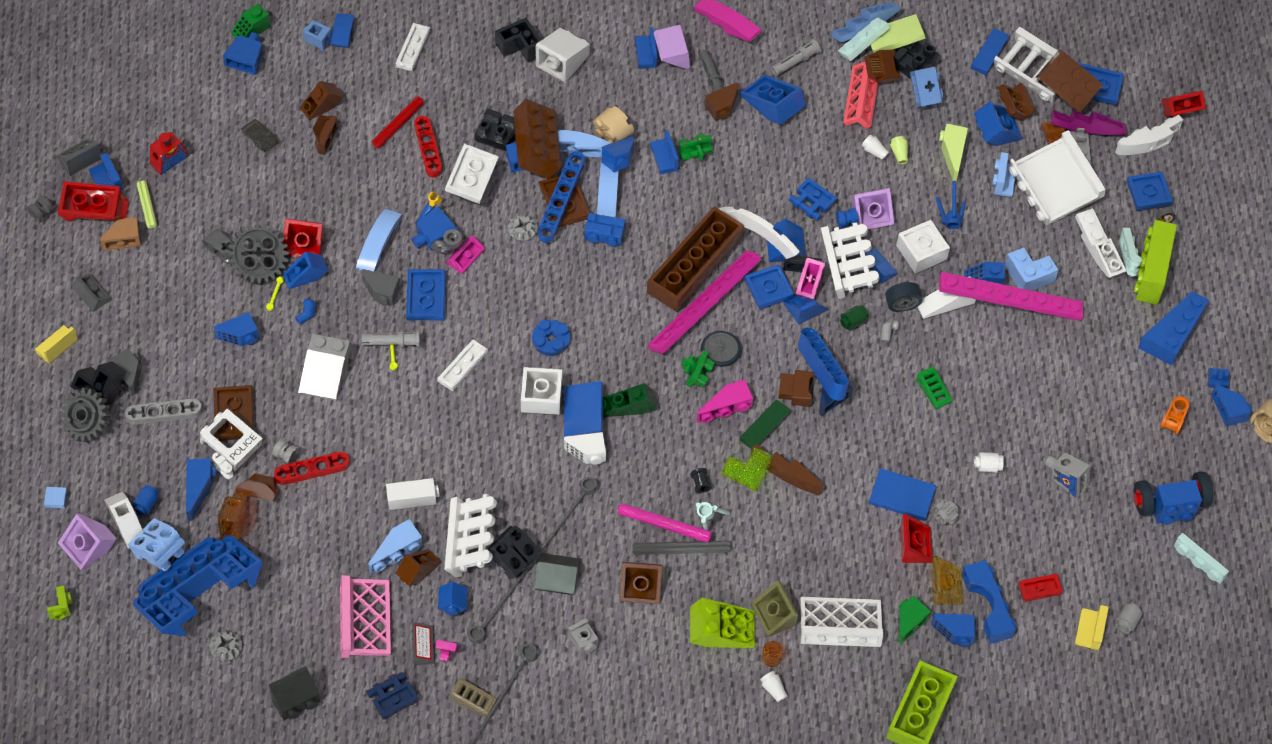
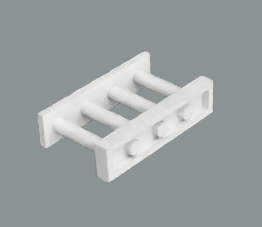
(1037, 48)

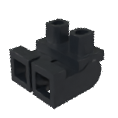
(915, 57)
(495, 130)
(513, 551)

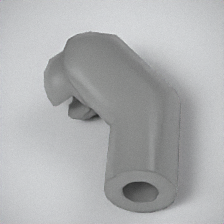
(886, 329)

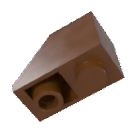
(321, 100)

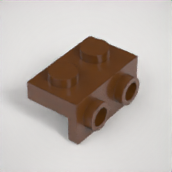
(1017, 101)

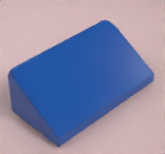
(881, 266)

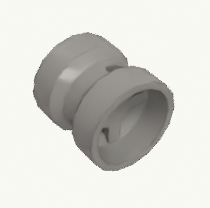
(285, 451)

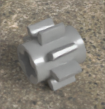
(946, 512)

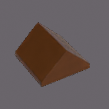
(641, 582)

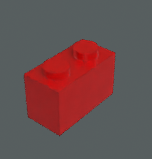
(1183, 103)

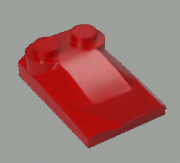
(92, 202)

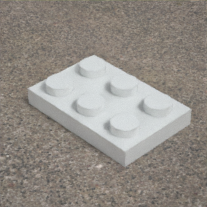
(471, 173)

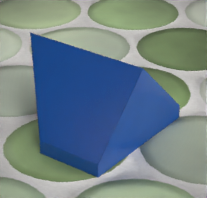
(804, 308)

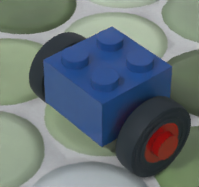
(1174, 500)

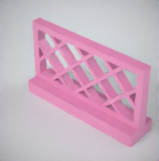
(347, 617)

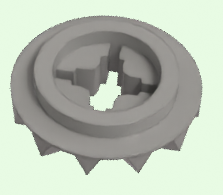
(519, 233)
(222, 653)

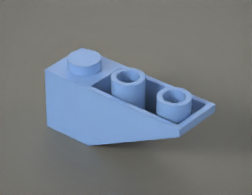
(399, 542)

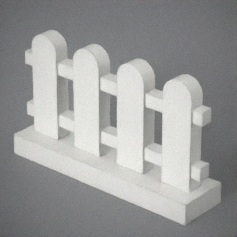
(843, 251)
(459, 538)

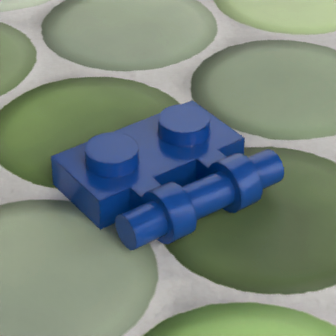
(815, 195)

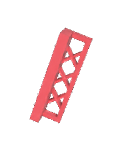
(866, 101)

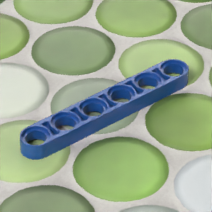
(561, 196)

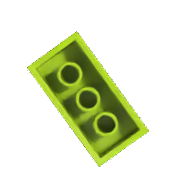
(1155, 262)
(922, 705)

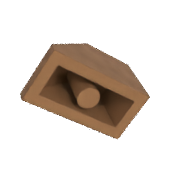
(121, 234)

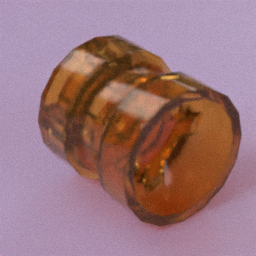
(772, 659)

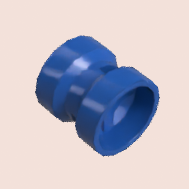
(846, 218)

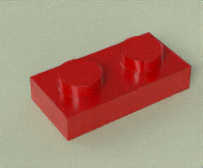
(1040, 587)

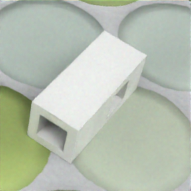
(412, 493)

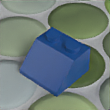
(997, 125)

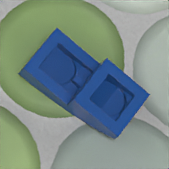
(342, 30)

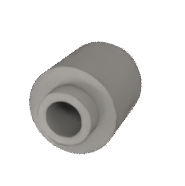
(1128, 618)

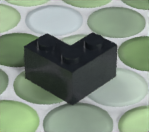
(517, 37)
(105, 380)

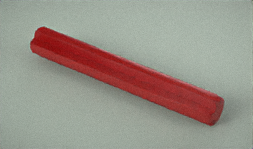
(397, 122)

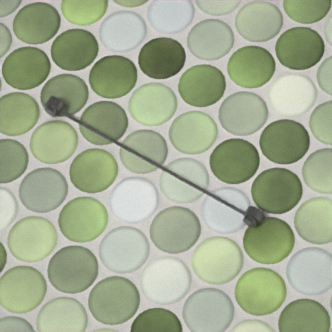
(476, 633)
(528, 653)

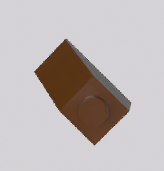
(721, 102)
(417, 566)

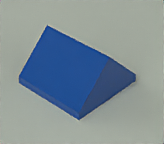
(793, 233)

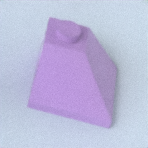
(86, 540)

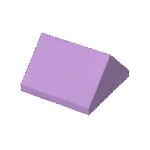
(672, 46)
(874, 208)

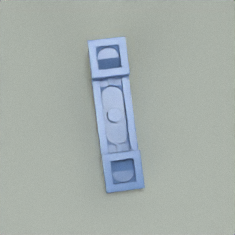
(607, 191)
(377, 240)

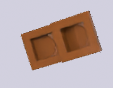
(1052, 132)

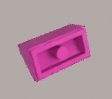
(465, 254)

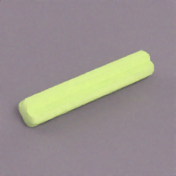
(146, 204)

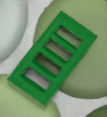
(933, 377)

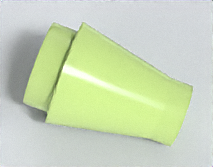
(900, 149)

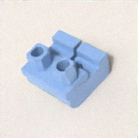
(157, 544)

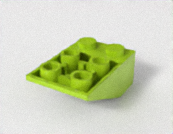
(721, 625)

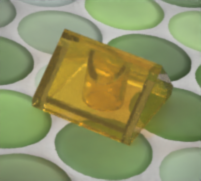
(946, 582)

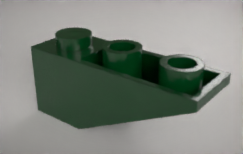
(630, 401)

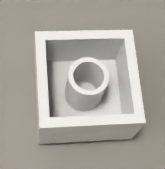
(541, 390)

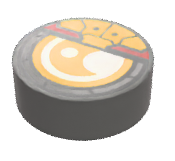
(1166, 215)

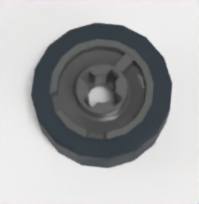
(904, 297)

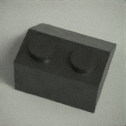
(294, 693)

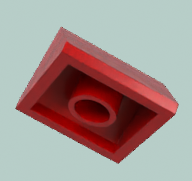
(303, 237)
(915, 541)

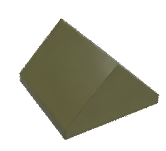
(775, 609)

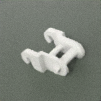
(222, 466)

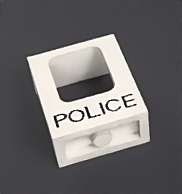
(241, 449)

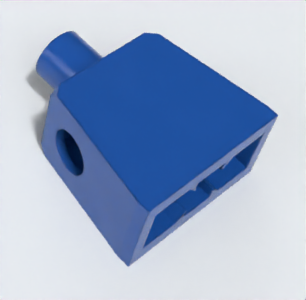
(244, 54)

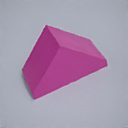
(810, 278)

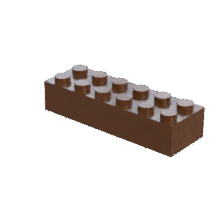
(695, 259)

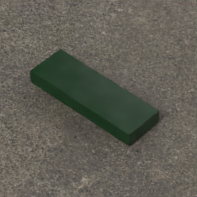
(765, 424)

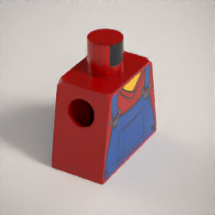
(166, 152)

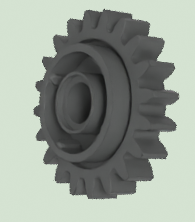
(82, 427)

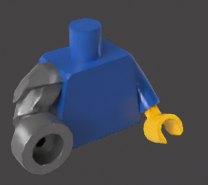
(436, 228)

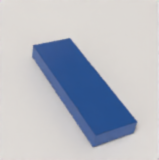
(990, 49)

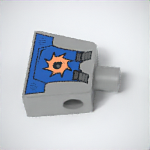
(1069, 473)

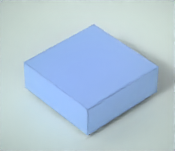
(55, 497)

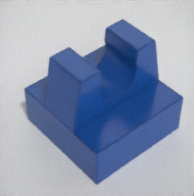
(1218, 377)

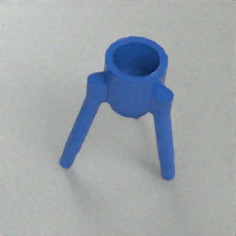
(952, 218)

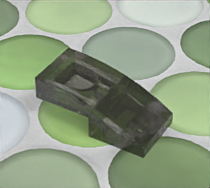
(261, 136)

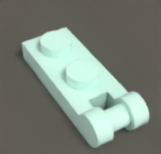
(1129, 252)

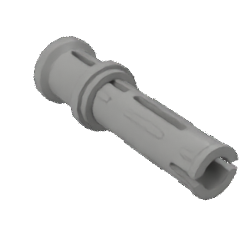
(801, 54)
(401, 338)

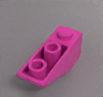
(730, 399)

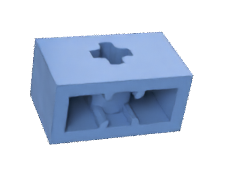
(925, 77)

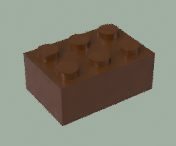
(1069, 81)

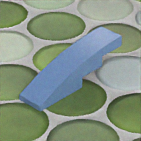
(855, 25)

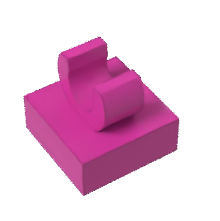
(446, 649)

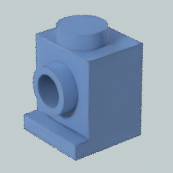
(317, 35)

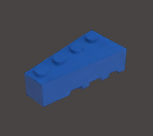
(1173, 330)

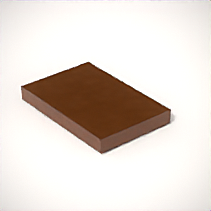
(577, 207)
(240, 402)

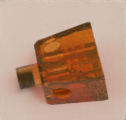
(234, 511)

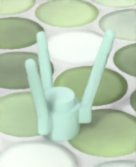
(707, 511)

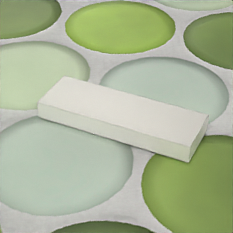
(412, 47)
(462, 365)

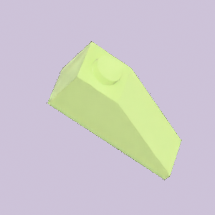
(953, 146)

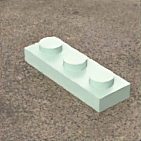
(863, 39)
(1200, 558)

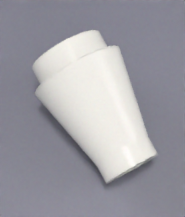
(874, 147)
(774, 686)

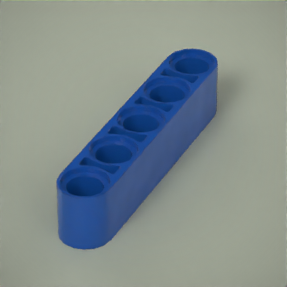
(823, 364)

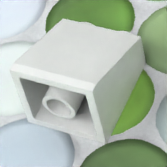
(561, 54)

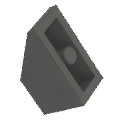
(381, 286)
(130, 364)

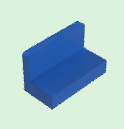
(646, 50)
(665, 154)
(105, 173)

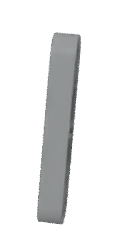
(163, 408)

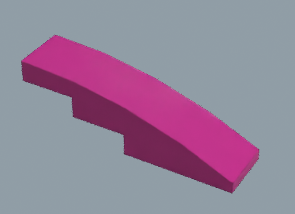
(730, 20)

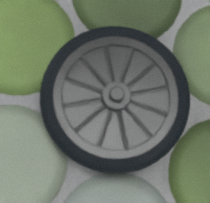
(721, 347)

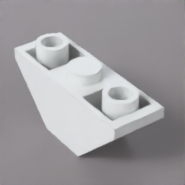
(124, 517)

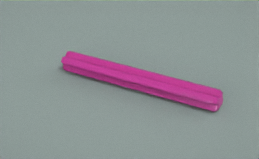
(664, 522)

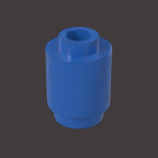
(145, 500)

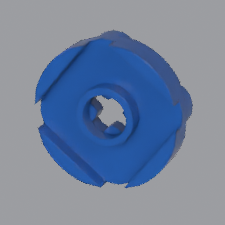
(548, 328)

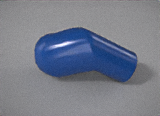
(308, 311)

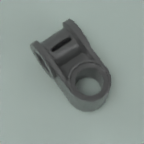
(217, 244)

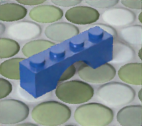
(980, 579)

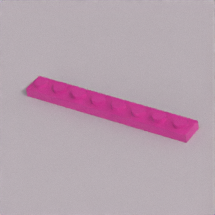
(1010, 296)
(704, 302)

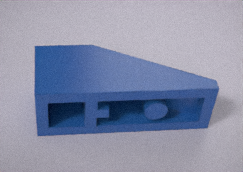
(198, 483)

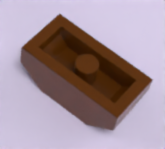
(324, 131)
(259, 487)

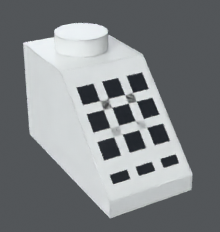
(587, 447)

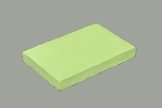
(899, 34)

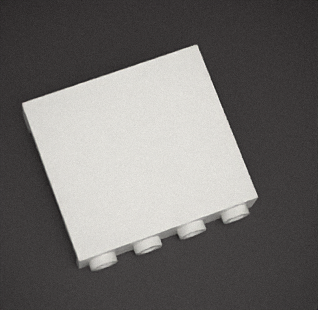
(1057, 179)

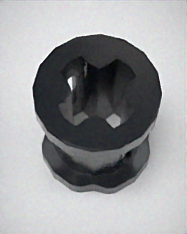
(701, 480)

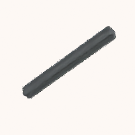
(681, 547)

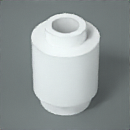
(988, 462)

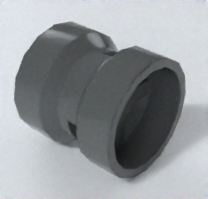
(40, 208)

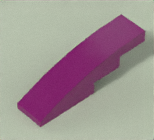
(1093, 124)

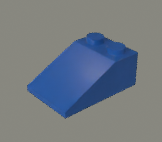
(774, 98)

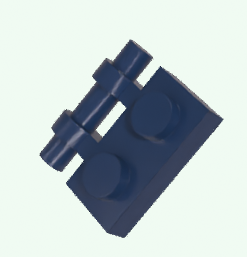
(394, 700)

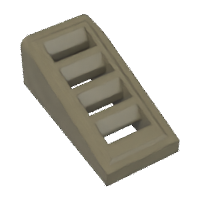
(469, 688)

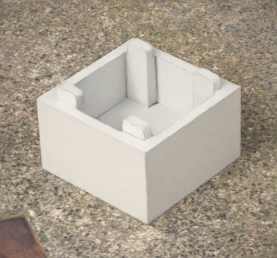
(922, 246)

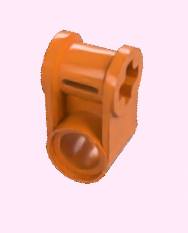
(1174, 417)

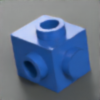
(452, 598)

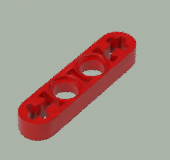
(428, 146)
(311, 465)

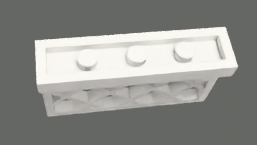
(841, 634)

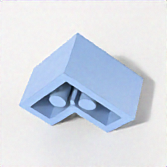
(1030, 274)

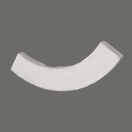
(764, 229)

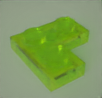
(749, 473)

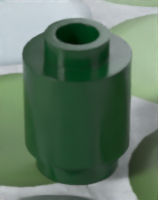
(854, 317)

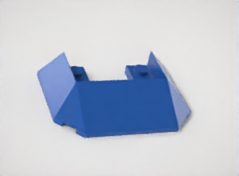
(167, 593)

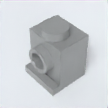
(576, 635)

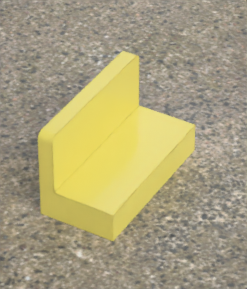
(57, 343)
(1091, 627)

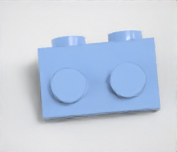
(1003, 179)

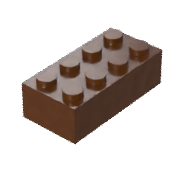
(537, 138)

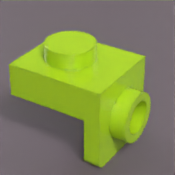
(62, 610)

